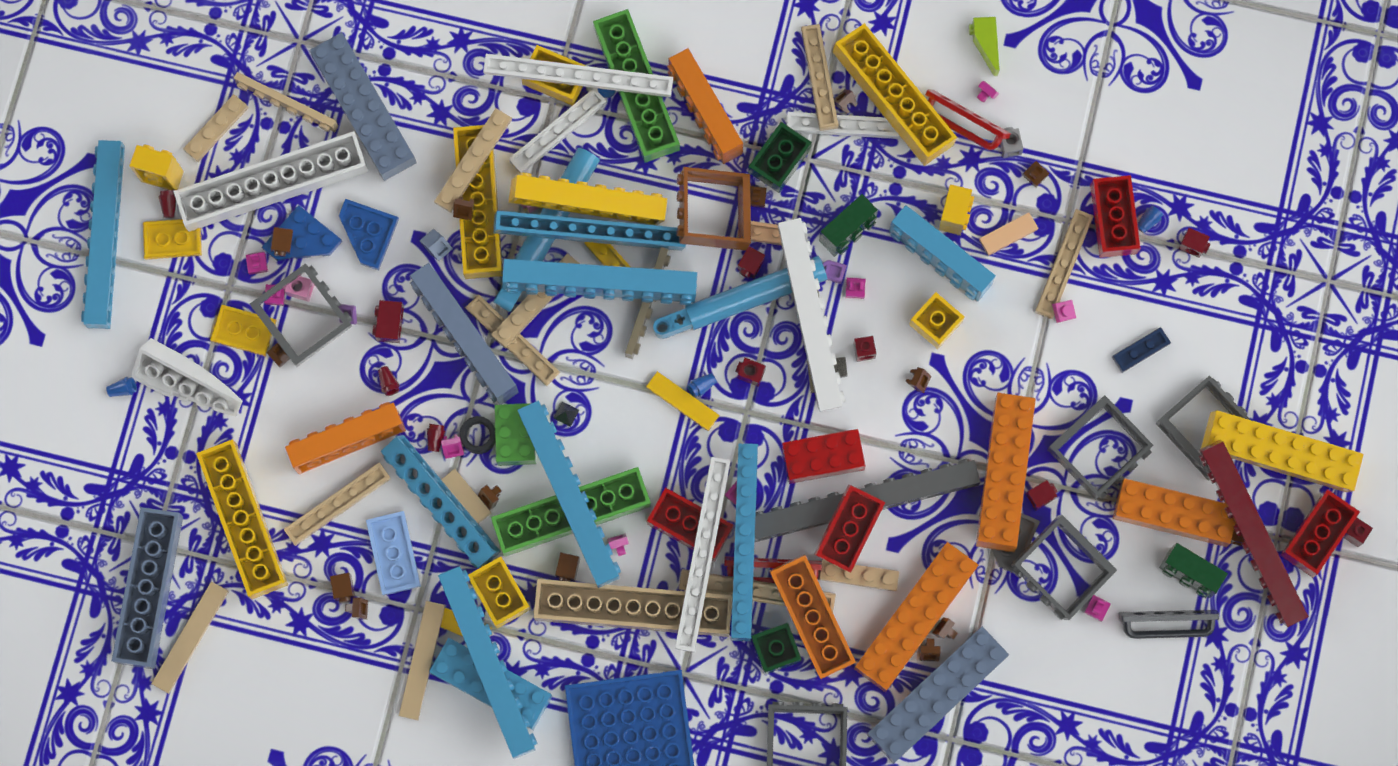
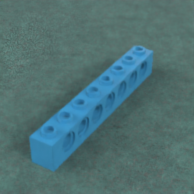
(425, 474)

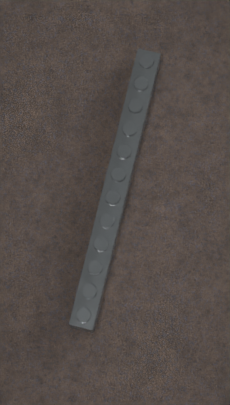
(892, 491)

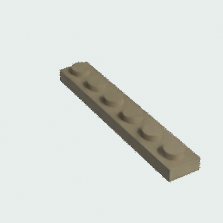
(645, 311)

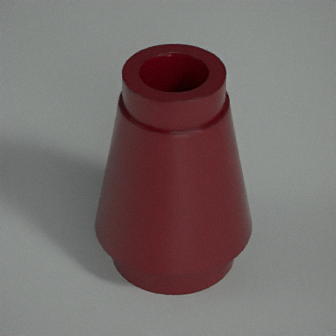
(168, 203)
(388, 382)
(435, 435)

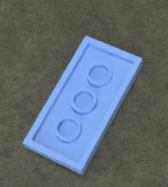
(393, 553)

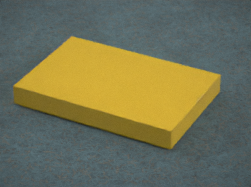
(170, 240)
(241, 330)

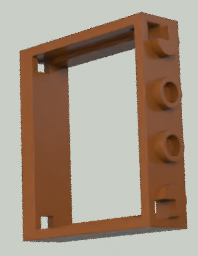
(740, 180)

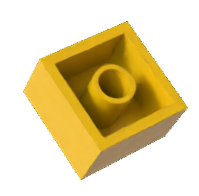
(955, 210)
(936, 320)

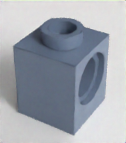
(436, 244)

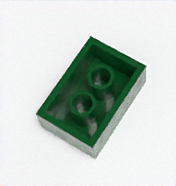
(780, 157)
(848, 226)
(1193, 571)

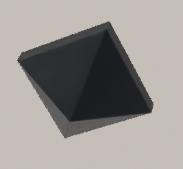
(566, 414)

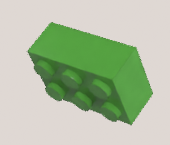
(512, 439)

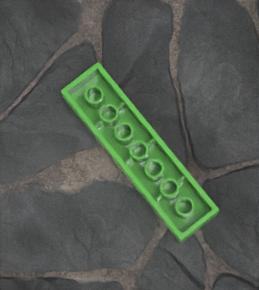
(645, 112)
(546, 521)

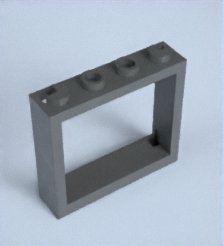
(333, 302)
(1125, 423)
(1178, 439)
(1107, 568)
(816, 708)

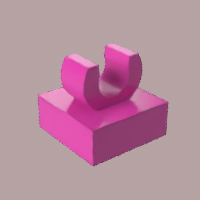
(987, 91)
(256, 263)
(855, 288)
(276, 299)
(452, 447)
(618, 542)
(1097, 608)

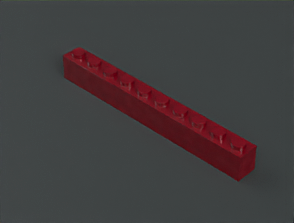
(1253, 532)

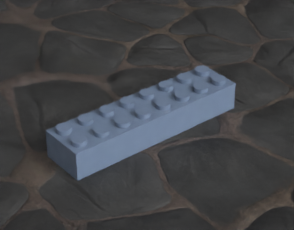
(363, 106)
(466, 337)
(147, 588)
(937, 694)

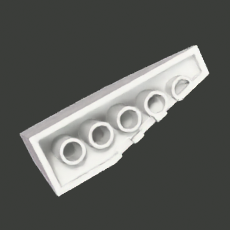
(181, 377)

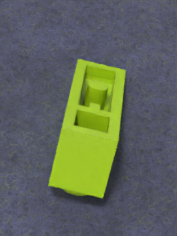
(985, 39)

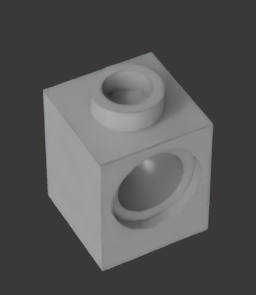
(1015, 149)

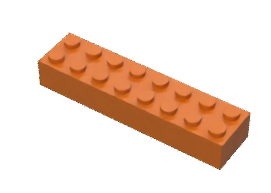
(1005, 472)
(916, 617)

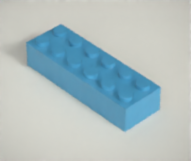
(941, 253)
(457, 668)

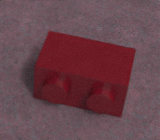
(389, 321)

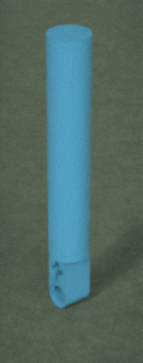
(535, 248)
(732, 301)

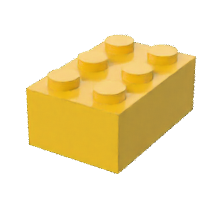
(562, 92)
(156, 167)
(499, 592)

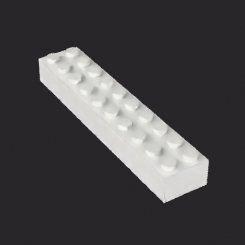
(271, 181)

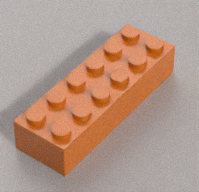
(705, 106)
(345, 438)
(1173, 512)
(812, 616)

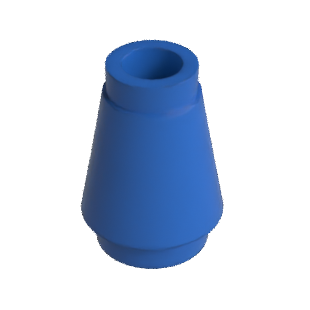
(1149, 219)
(700, 385)
(123, 387)

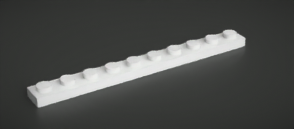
(578, 75)
(702, 554)

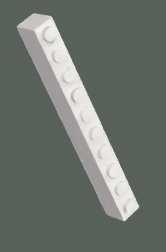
(809, 314)

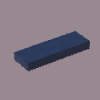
(1141, 350)

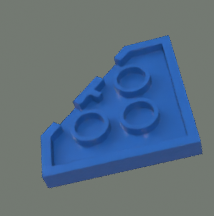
(368, 231)
(308, 237)

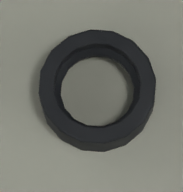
(473, 421)

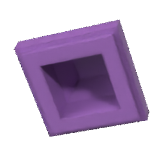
(351, 310)

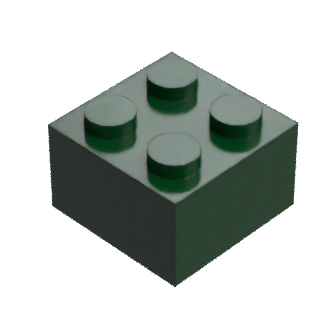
(776, 648)

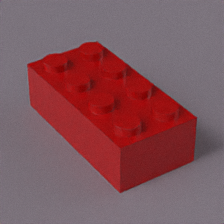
(1115, 216)
(823, 456)
(680, 521)
(849, 528)
(1320, 533)

